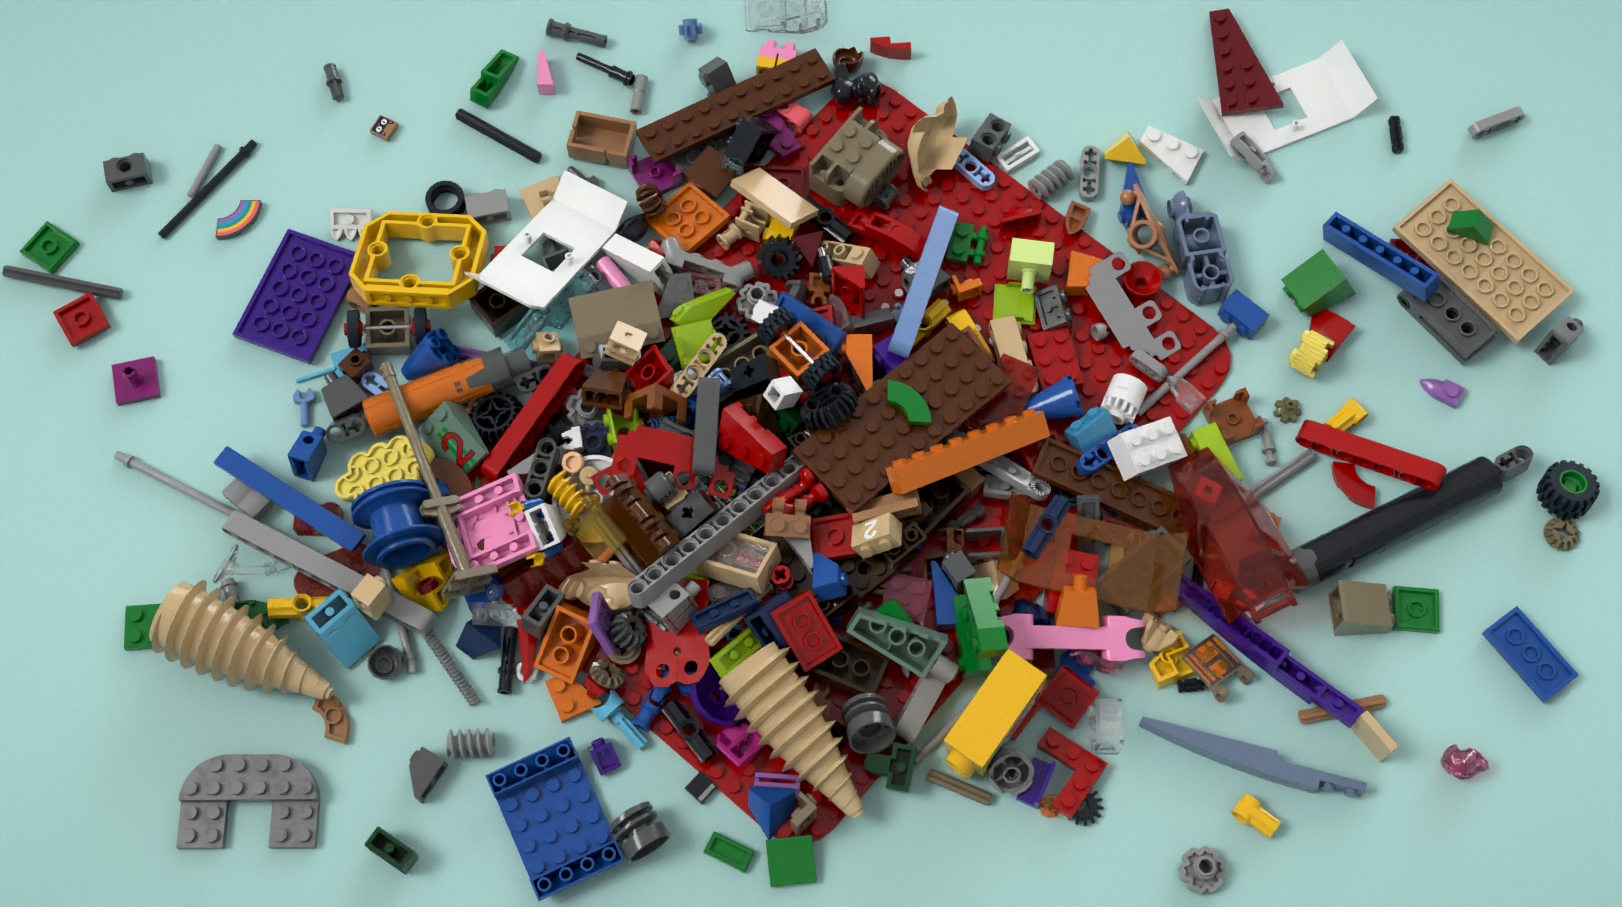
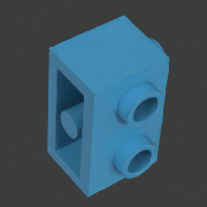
(1090, 429)

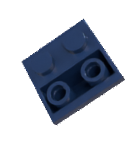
(762, 623)

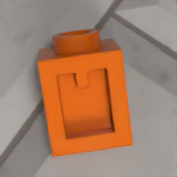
(966, 290)

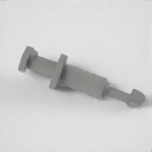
(1268, 448)

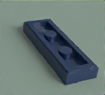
(724, 611)

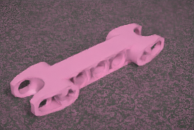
(1107, 638)

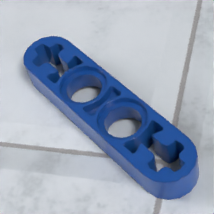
(1098, 461)

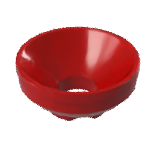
(1143, 271)

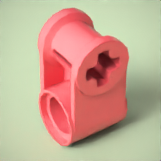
(795, 116)

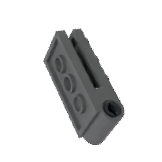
(1436, 315)

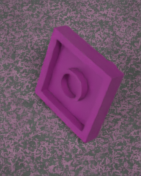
(136, 381)

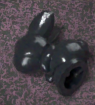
(863, 88)

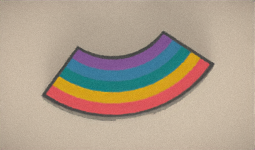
(239, 220)

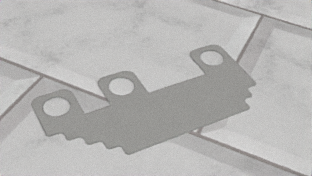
(1121, 316)

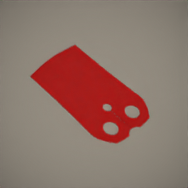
(692, 645)

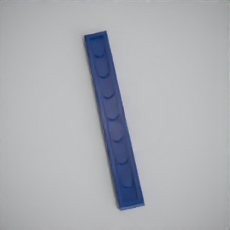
(290, 499)

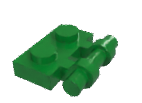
(960, 243)

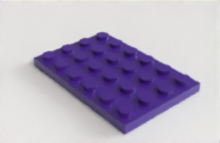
(297, 297)

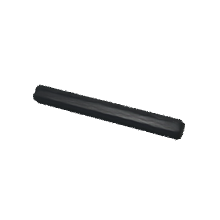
(498, 135)

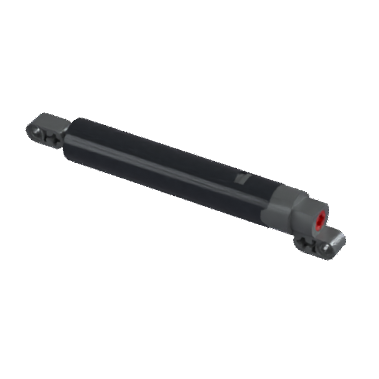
(1407, 515)

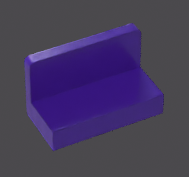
(1041, 777)

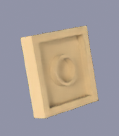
(1374, 736)

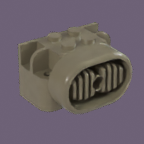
(855, 163)

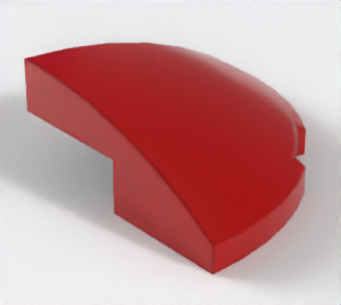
(1332, 327)

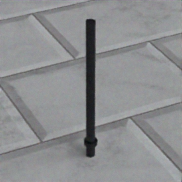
(177, 219)

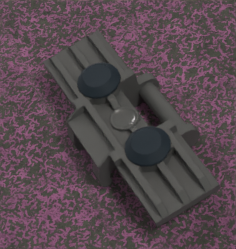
(742, 470)

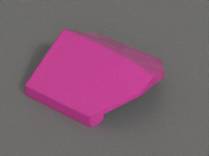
(737, 745)

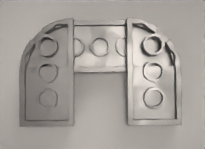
(248, 779)

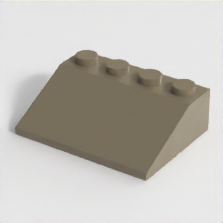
(598, 313)

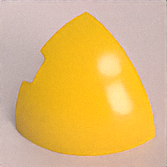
(436, 565)

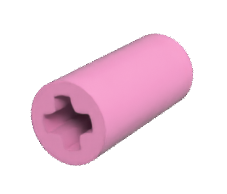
(611, 273)

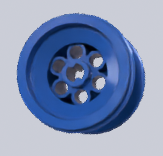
(396, 523)

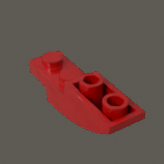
(890, 231)

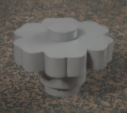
(750, 296)
(583, 414)
(1202, 870)

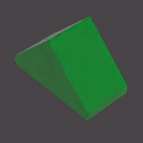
(1471, 225)

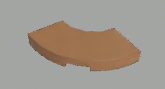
(335, 719)

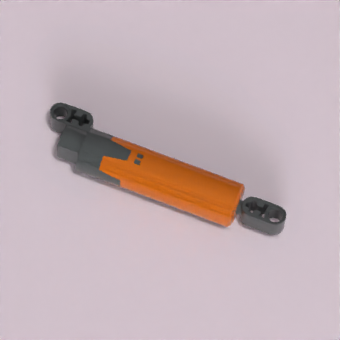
(455, 383)

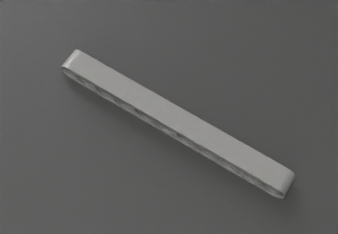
(711, 535)
(321, 568)

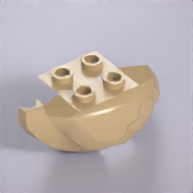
(933, 144)
(608, 579)

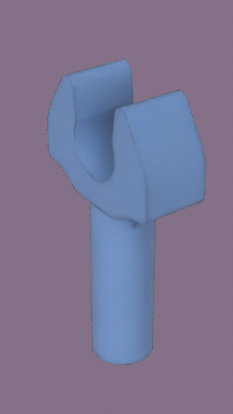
(304, 405)

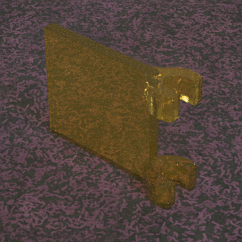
(597, 530)

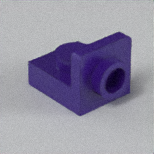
(604, 755)

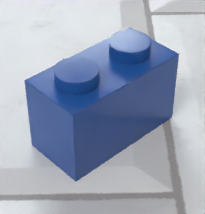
(1243, 313)

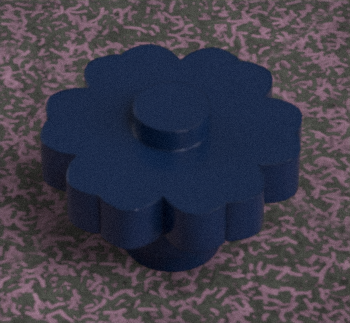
(595, 440)

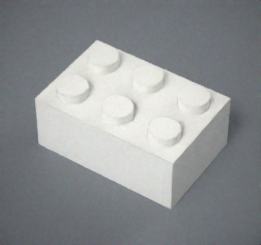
(1147, 448)

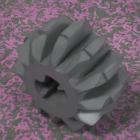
(628, 630)

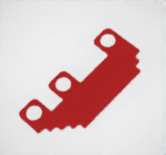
(668, 449)

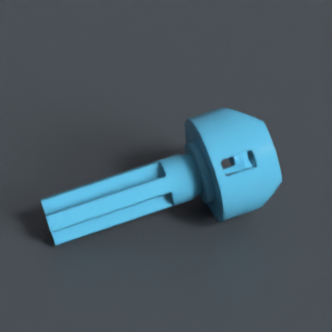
(611, 710)

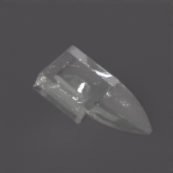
(842, 314)
(1186, 394)

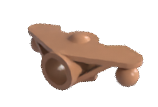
(1128, 198)

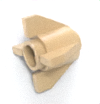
(1157, 634)

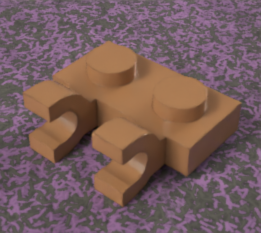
(785, 524)

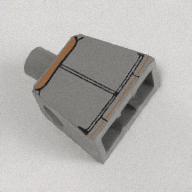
(676, 605)

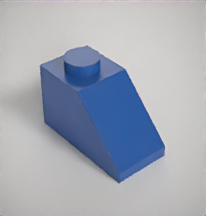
(828, 578)

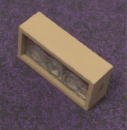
(742, 563)

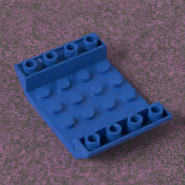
(554, 818)

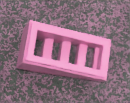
(544, 78)

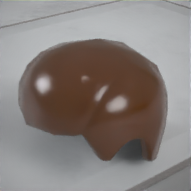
(849, 57)

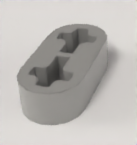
(1148, 365)

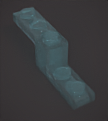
(554, 315)

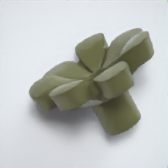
(1287, 410)

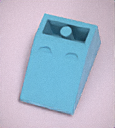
(342, 628)

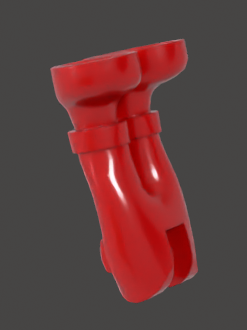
(807, 482)

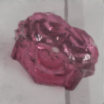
(1463, 763)

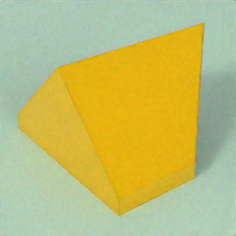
(1125, 150)

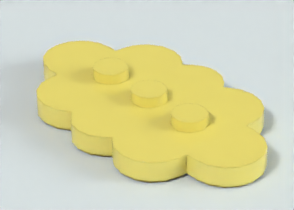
(380, 465)

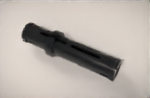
(505, 685)

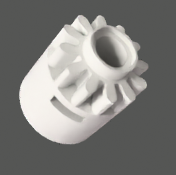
(1124, 398)

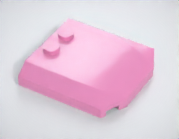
(486, 518)

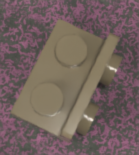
(805, 814)

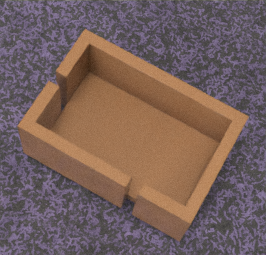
(601, 139)

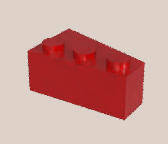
(749, 441)

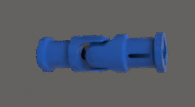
(648, 710)

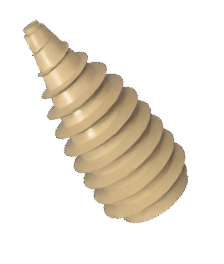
(230, 644)
(791, 723)

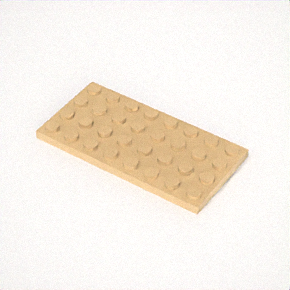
(1498, 278)

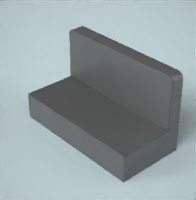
(873, 322)

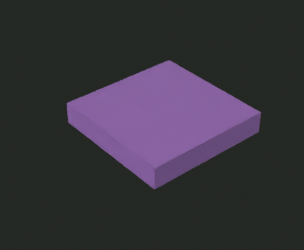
(599, 622)

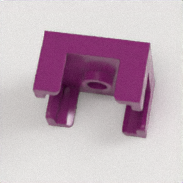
(663, 174)

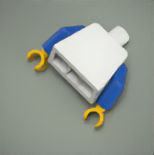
(544, 525)

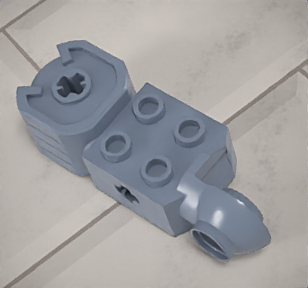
(1200, 251)

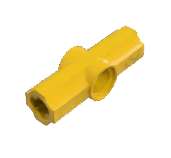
(932, 317)
(288, 607)

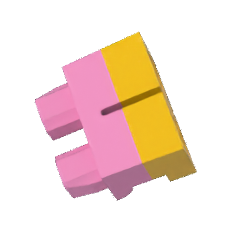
(772, 56)

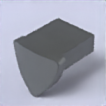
(797, 289)

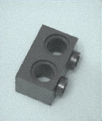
(990, 137)

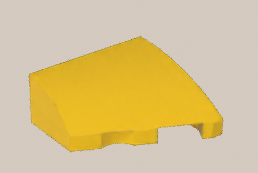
(1169, 666)

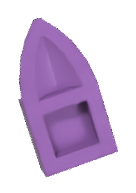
(1443, 391)

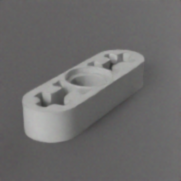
(1496, 122)
(1093, 166)

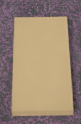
(774, 198)

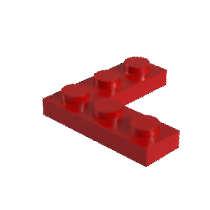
(1085, 764)

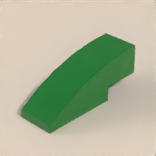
(493, 78)

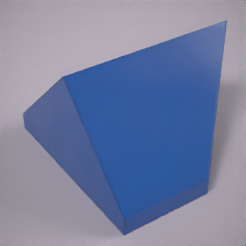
(771, 807)

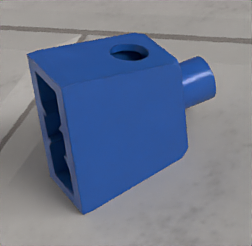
(308, 454)

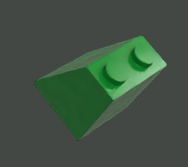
(1317, 284)

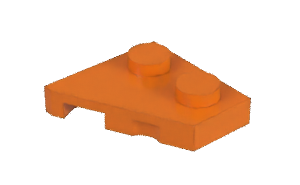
(570, 699)

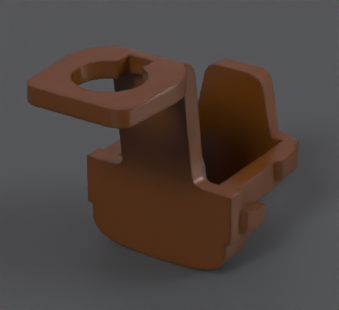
(952, 546)

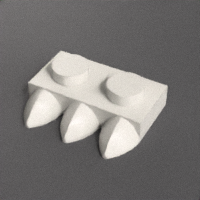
(350, 220)

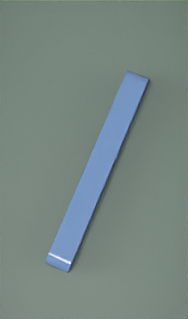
(923, 282)

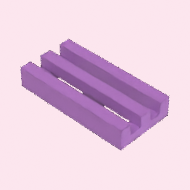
(782, 777)

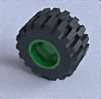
(1568, 489)

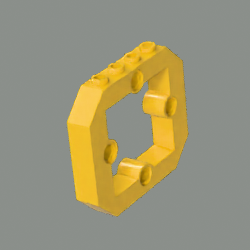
(373, 256)

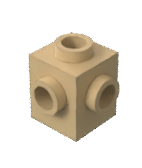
(547, 347)

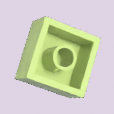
(1030, 262)

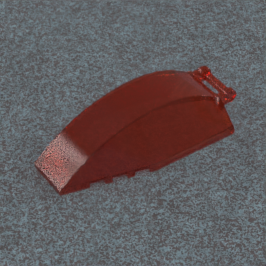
(1233, 539)

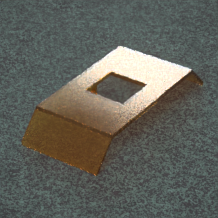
(1141, 565)

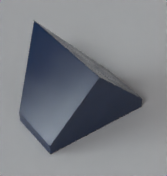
(479, 640)

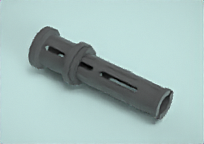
(564, 31)

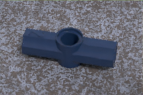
(1039, 537)

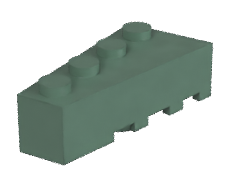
(900, 640)

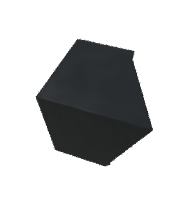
(555, 427)

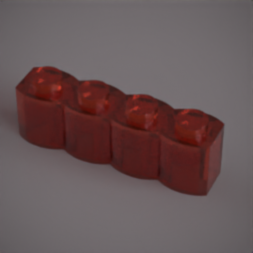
(528, 581)

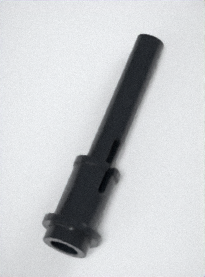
(614, 72)

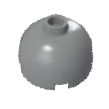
(1011, 771)

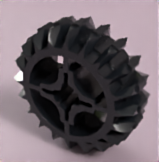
(829, 406)
(494, 416)

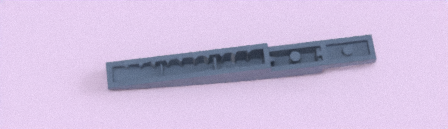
(1252, 759)

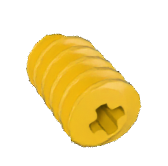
(567, 495)

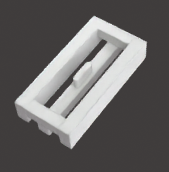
(1004, 164)

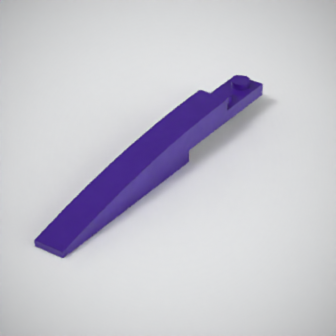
(1269, 655)

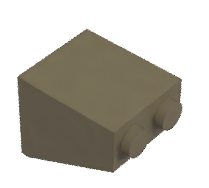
(1360, 608)

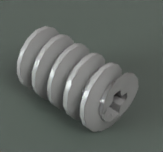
(1050, 179)
(471, 743)

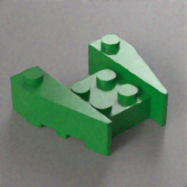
(978, 628)

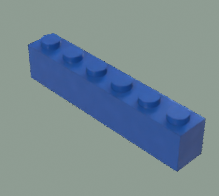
(1380, 256)

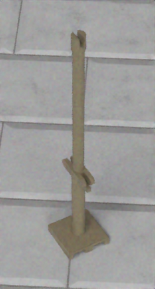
(466, 579)

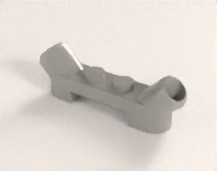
(731, 277)

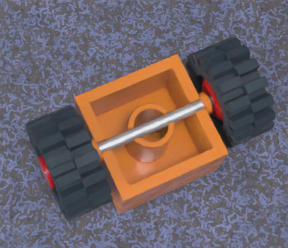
(798, 350)

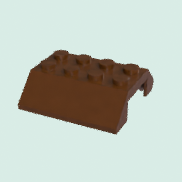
(645, 527)

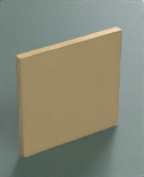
(539, 194)

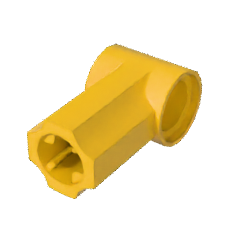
(1350, 414)
(1250, 812)

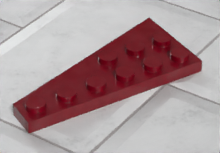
(1240, 75)

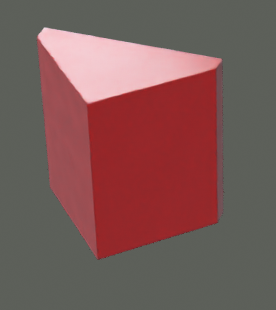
(849, 286)
(650, 369)

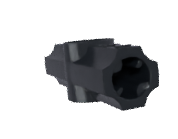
(834, 228)
(698, 741)

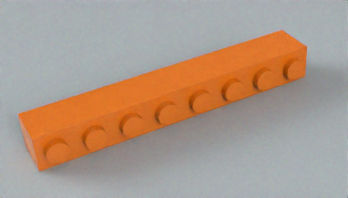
(967, 451)

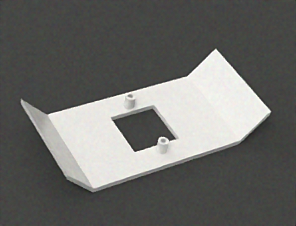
(1326, 90)
(576, 217)

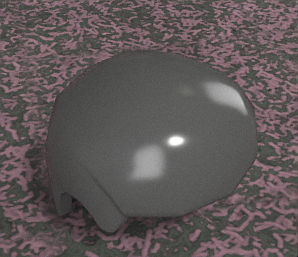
(384, 662)

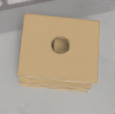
(753, 219)
(625, 347)

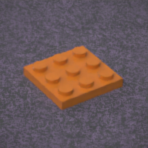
(690, 218)

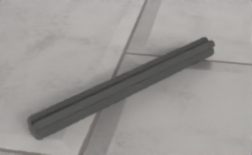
(62, 282)

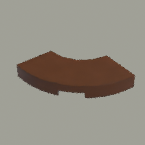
(451, 476)

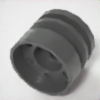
(868, 723)
(637, 827)

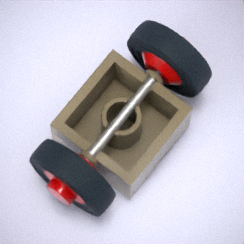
(386, 329)

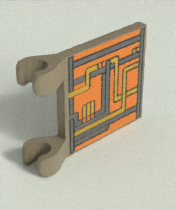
(1215, 664)

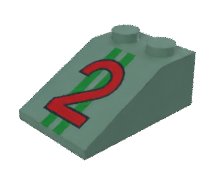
(454, 436)

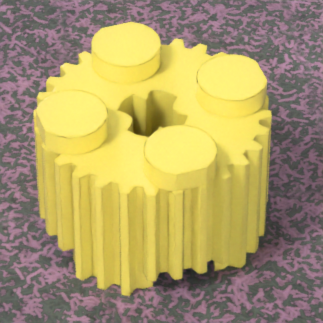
(1311, 353)

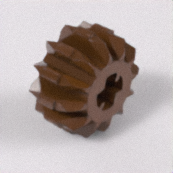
(651, 200)

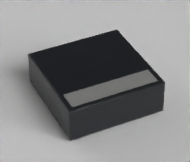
(700, 787)

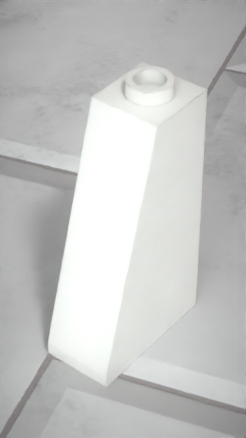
(639, 262)

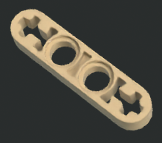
(696, 365)

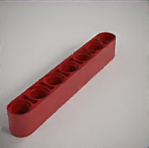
(533, 417)
(1371, 455)

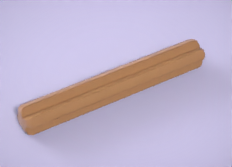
(1317, 713)

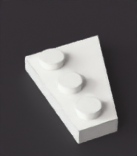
(1172, 152)

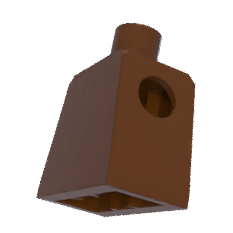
(605, 389)

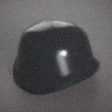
(634, 228)

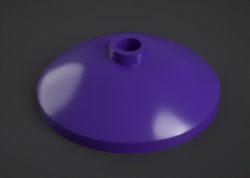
(706, 705)

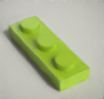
(735, 652)

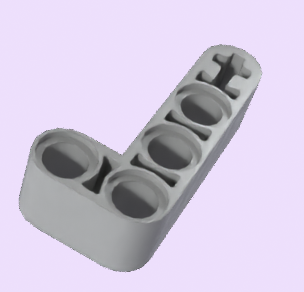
(924, 698)

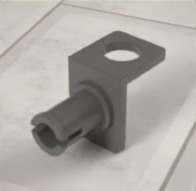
(553, 257)

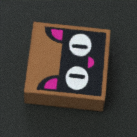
(384, 128)

